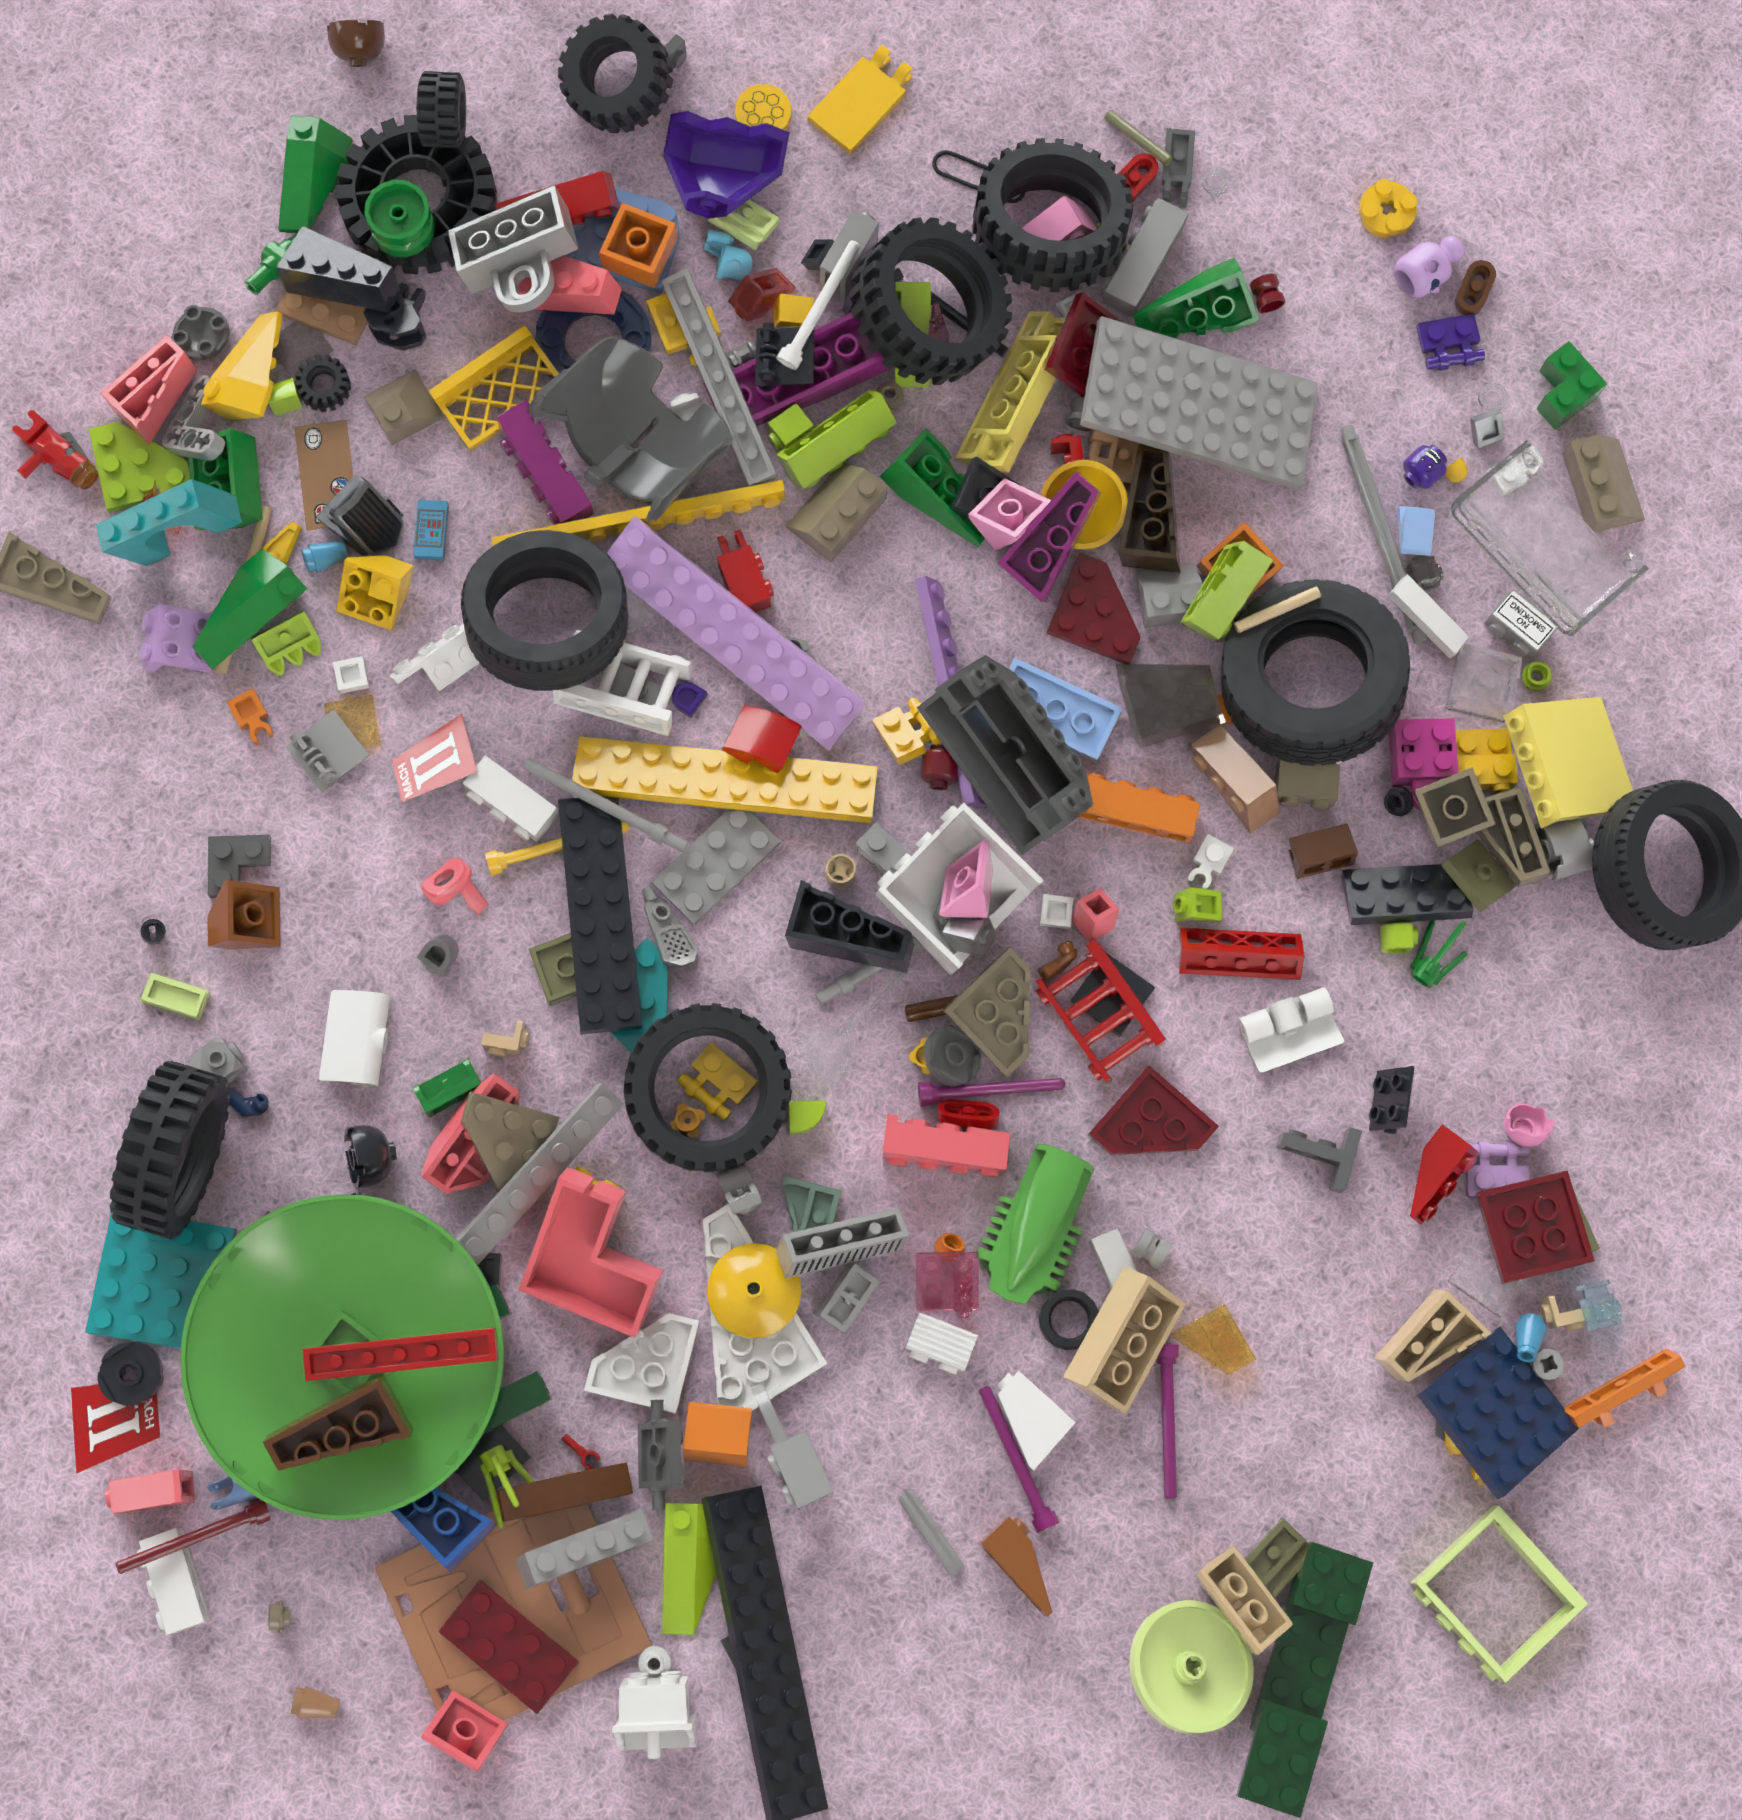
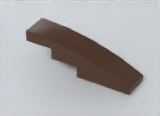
(566, 1491)

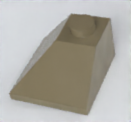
(403, 407)

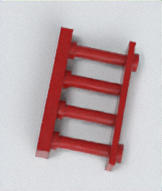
(1129, 1010)

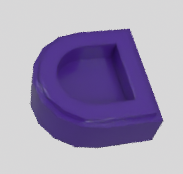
(688, 698)

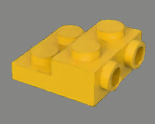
(1490, 756)

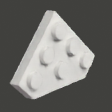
(648, 1365)

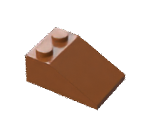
(1016, 1557)

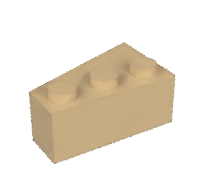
(1430, 1336)

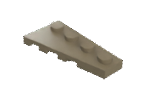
(46, 582)

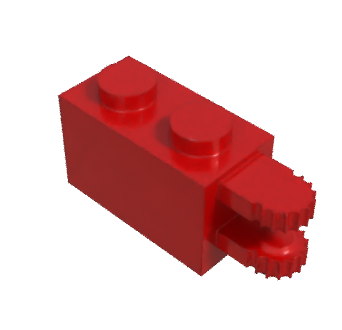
(743, 574)

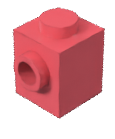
(1095, 915)

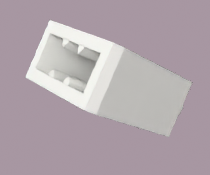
(1032, 1418)

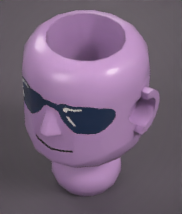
(1427, 266)

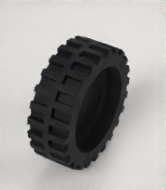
(1063, 170)
(965, 267)
(722, 1023)
(169, 1149)

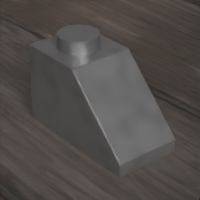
(969, 935)

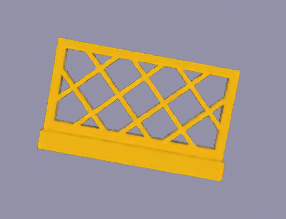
(478, 373)

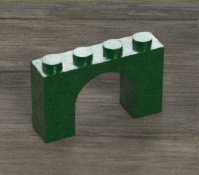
(522, 1394)

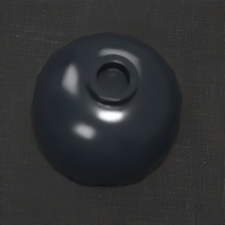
(368, 1155)

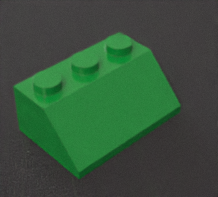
(235, 473)

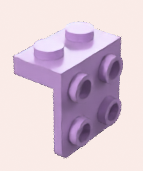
(170, 638)

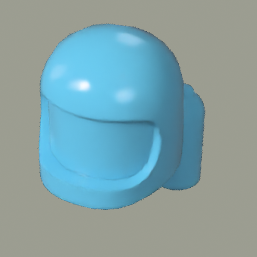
(732, 261)

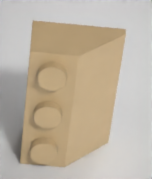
(1244, 1600)

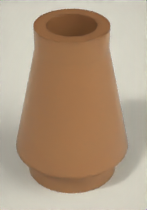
(314, 1704)

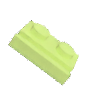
(748, 224)

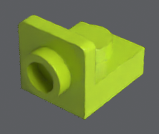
(1198, 905)

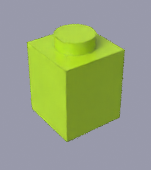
(788, 427)

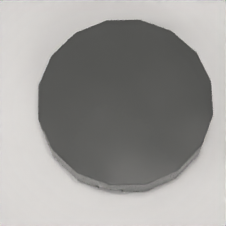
(951, 1056)

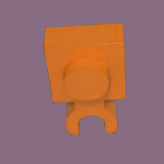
(249, 712)

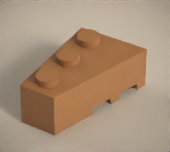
(1236, 777)

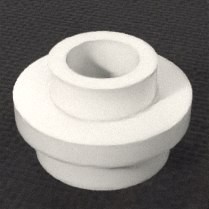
(658, 1653)

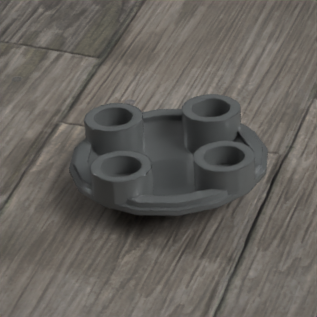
(201, 332)

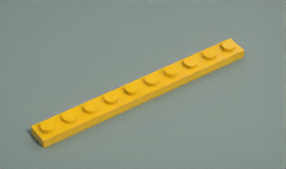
(679, 512)

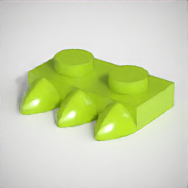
(286, 640)

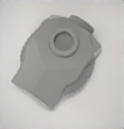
(219, 1059)

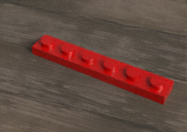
(400, 1354)

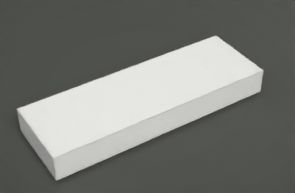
(1428, 616)

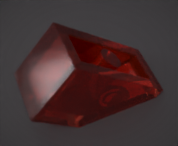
(758, 293)

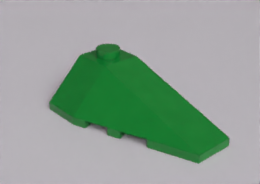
(1206, 302)
(930, 483)
(250, 602)

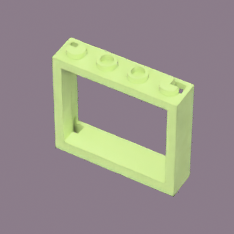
(1538, 1562)

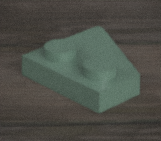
(810, 1203)

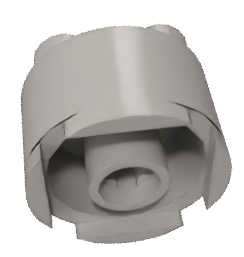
(1566, 847)

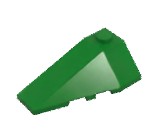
(310, 170)

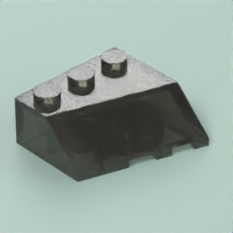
(1168, 700)

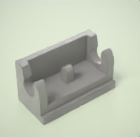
(846, 1297)

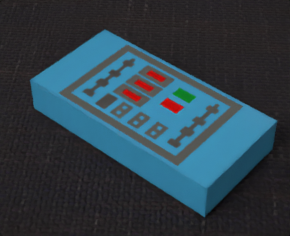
(431, 530)

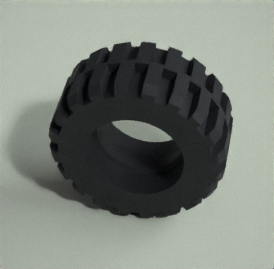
(586, 54)

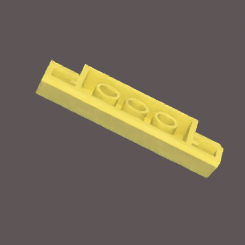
(1014, 395)

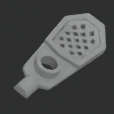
(667, 927)

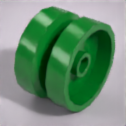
(399, 218)

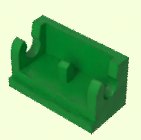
(447, 1088)

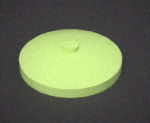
(1191, 1667)

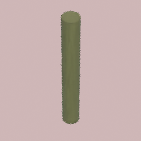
(1138, 137)

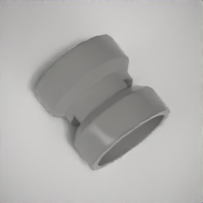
(1151, 1249)

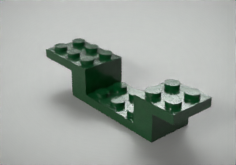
(1300, 1677)

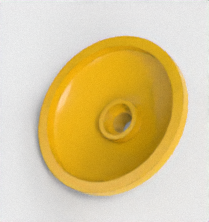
(1110, 508)
(747, 1313)

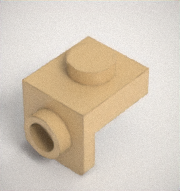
(501, 1045)
(1550, 1313)

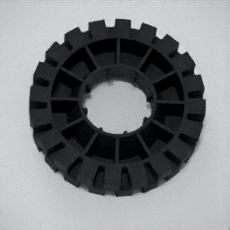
(400, 150)

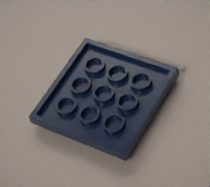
(1498, 1413)

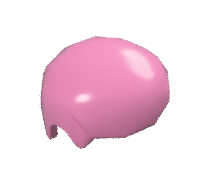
(1527, 1125)

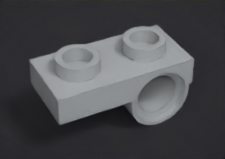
(739, 1189)

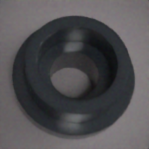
(1392, 802)

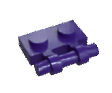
(1448, 334)

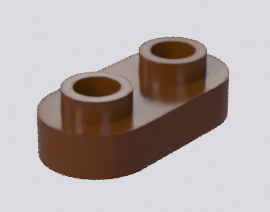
(1474, 289)

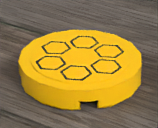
(763, 105)

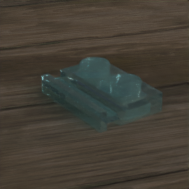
(1599, 1306)

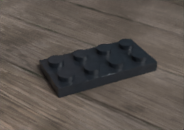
(1403, 895)

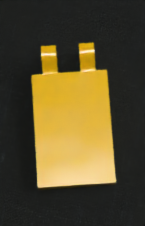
(861, 101)

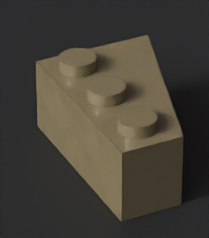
(1514, 838)

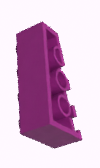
(542, 466)
(1049, 540)

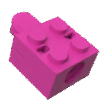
(1426, 753)

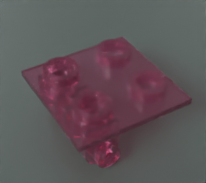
(947, 1282)

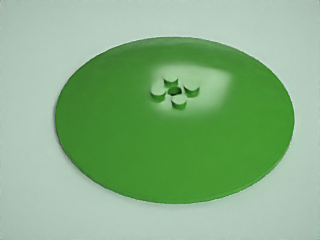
(325, 1278)

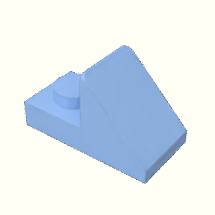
(1415, 530)

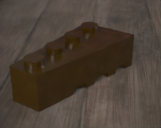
(1150, 521)

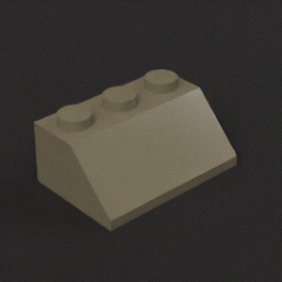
(1602, 482)
(838, 510)

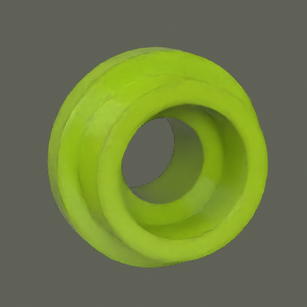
(1540, 668)

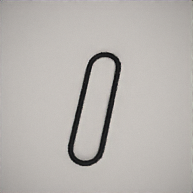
(944, 152)

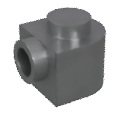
(439, 954)

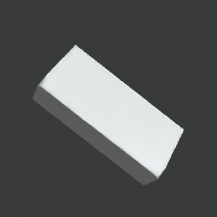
(1111, 1255)

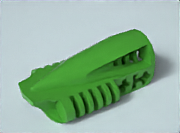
(1036, 1226)

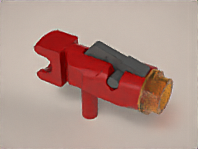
(58, 451)

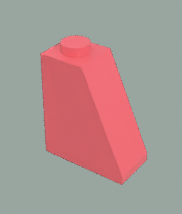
(150, 1491)

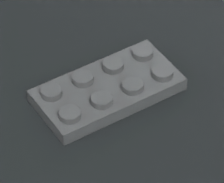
(715, 863)

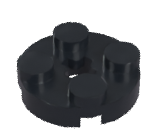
(147, 1380)

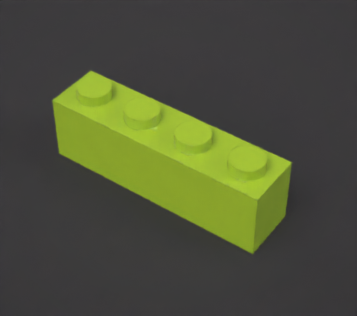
(837, 439)

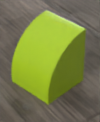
(285, 397)
(804, 1116)

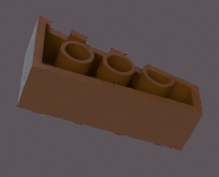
(348, 1423)

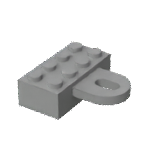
(515, 246)
(793, 1458)

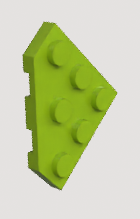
(132, 467)

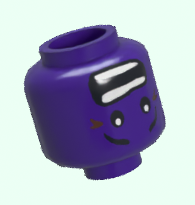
(1424, 466)

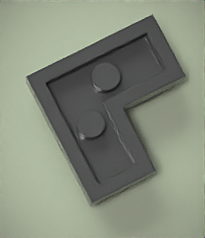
(231, 853)

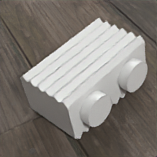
(940, 1343)

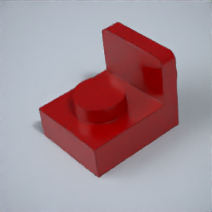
(1069, 445)

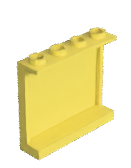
(1568, 758)

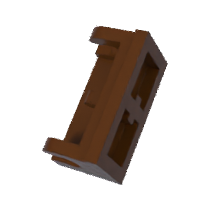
(1322, 851)

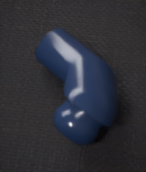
(248, 1106)

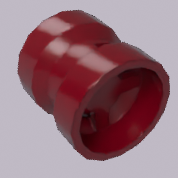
(1267, 293)

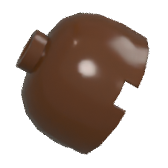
(356, 40)

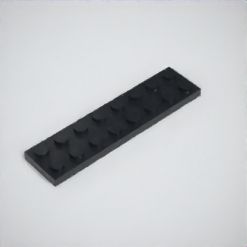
(599, 918)

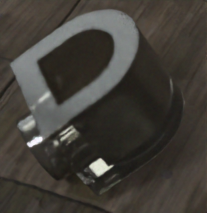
(1425, 572)

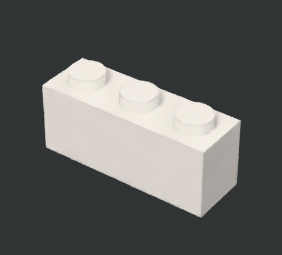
(510, 800)
(174, 1586)

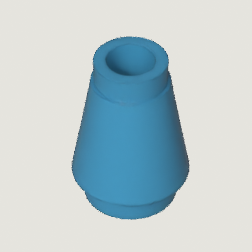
(323, 555)
(1529, 1336)

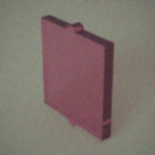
(937, 325)

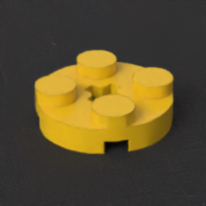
(1385, 193)

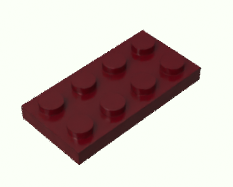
(508, 1646)

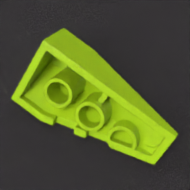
(687, 1568)

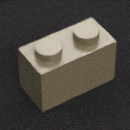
(1307, 784)

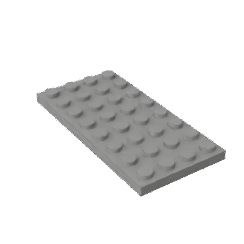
(1199, 403)

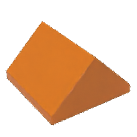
(717, 1434)

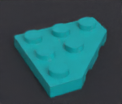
(653, 992)

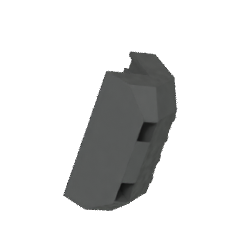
(1009, 751)

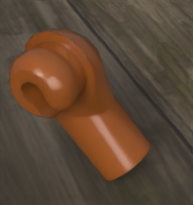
(1059, 964)

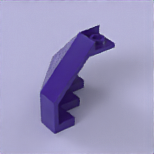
(721, 161)

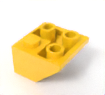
(374, 589)

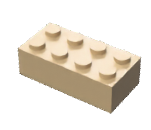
(1124, 1340)

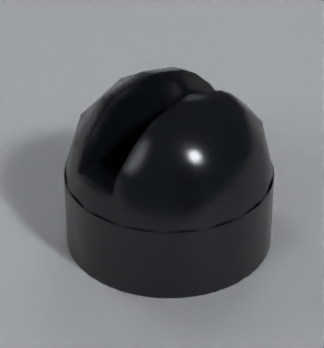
(160, 931)

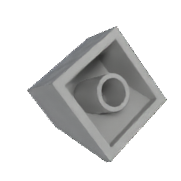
(1166, 594)

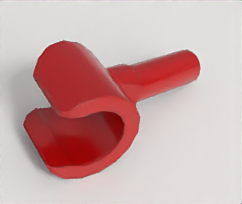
(580, 1450)

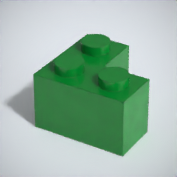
(1574, 385)

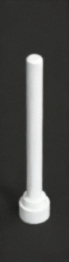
(791, 354)

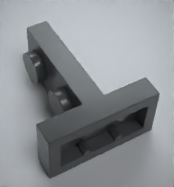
(1325, 1152)

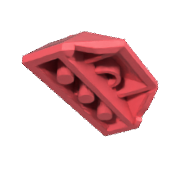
(452, 1157)

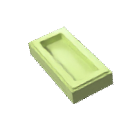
(175, 996)

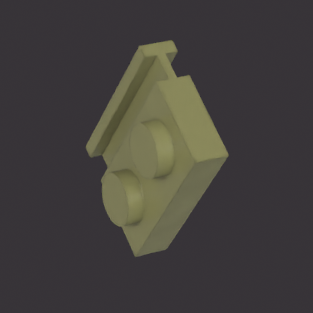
(1278, 1556)

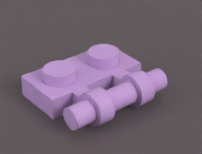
(1487, 1176)

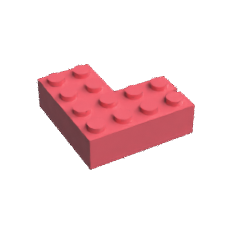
(575, 1266)

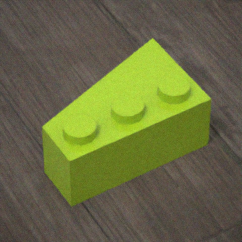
(916, 303)
(1226, 589)

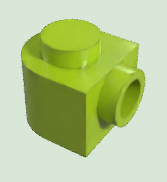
(1398, 938)

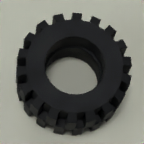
(441, 109)

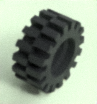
(318, 367)

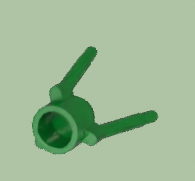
(1427, 970)

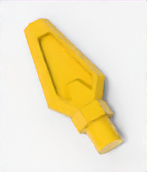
(284, 542)

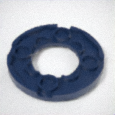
(553, 328)

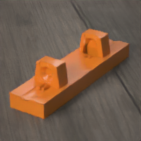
(1646, 1375)

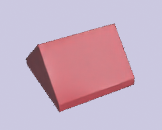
(465, 1731)

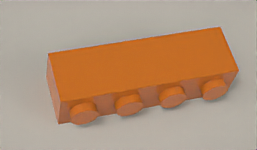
(1142, 809)

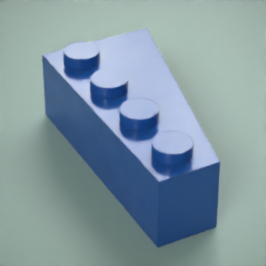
(444, 1526)

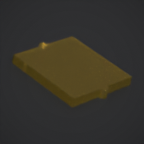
(360, 718)

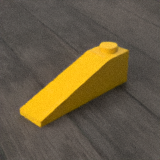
(242, 381)

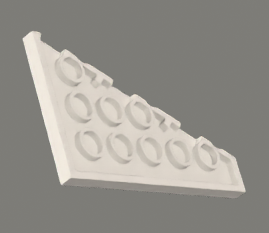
(744, 1362)

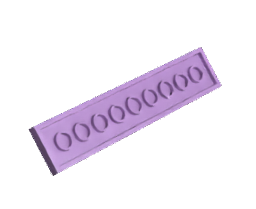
(734, 634)

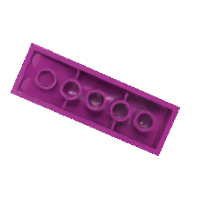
(839, 364)

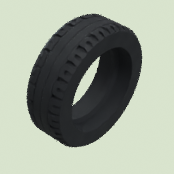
(535, 557)
(1622, 875)

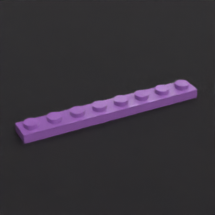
(943, 655)

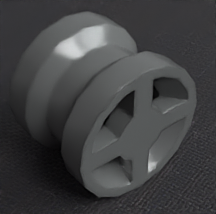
(1074, 417)

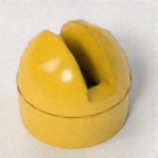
(1457, 471)

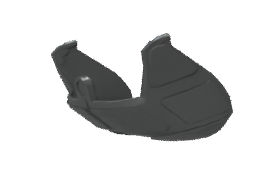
(609, 407)

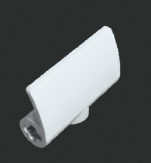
(1290, 1030)
(355, 1037)

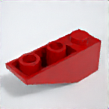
(1441, 1165)

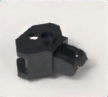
(401, 321)

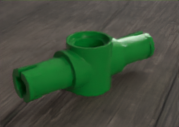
(267, 271)

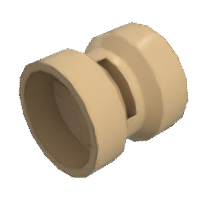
(841, 866)

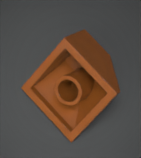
(245, 916)

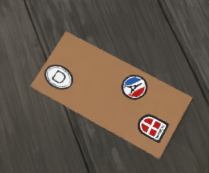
(323, 465)

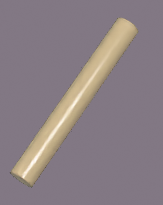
(1277, 609)

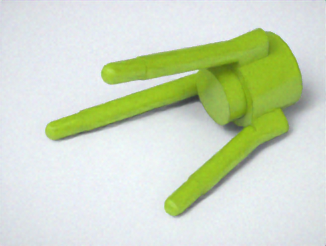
(496, 1462)

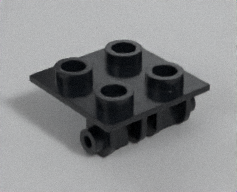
(769, 370)
(1391, 1099)

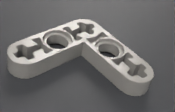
(184, 434)

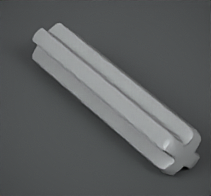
(931, 1532)

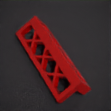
(1241, 957)

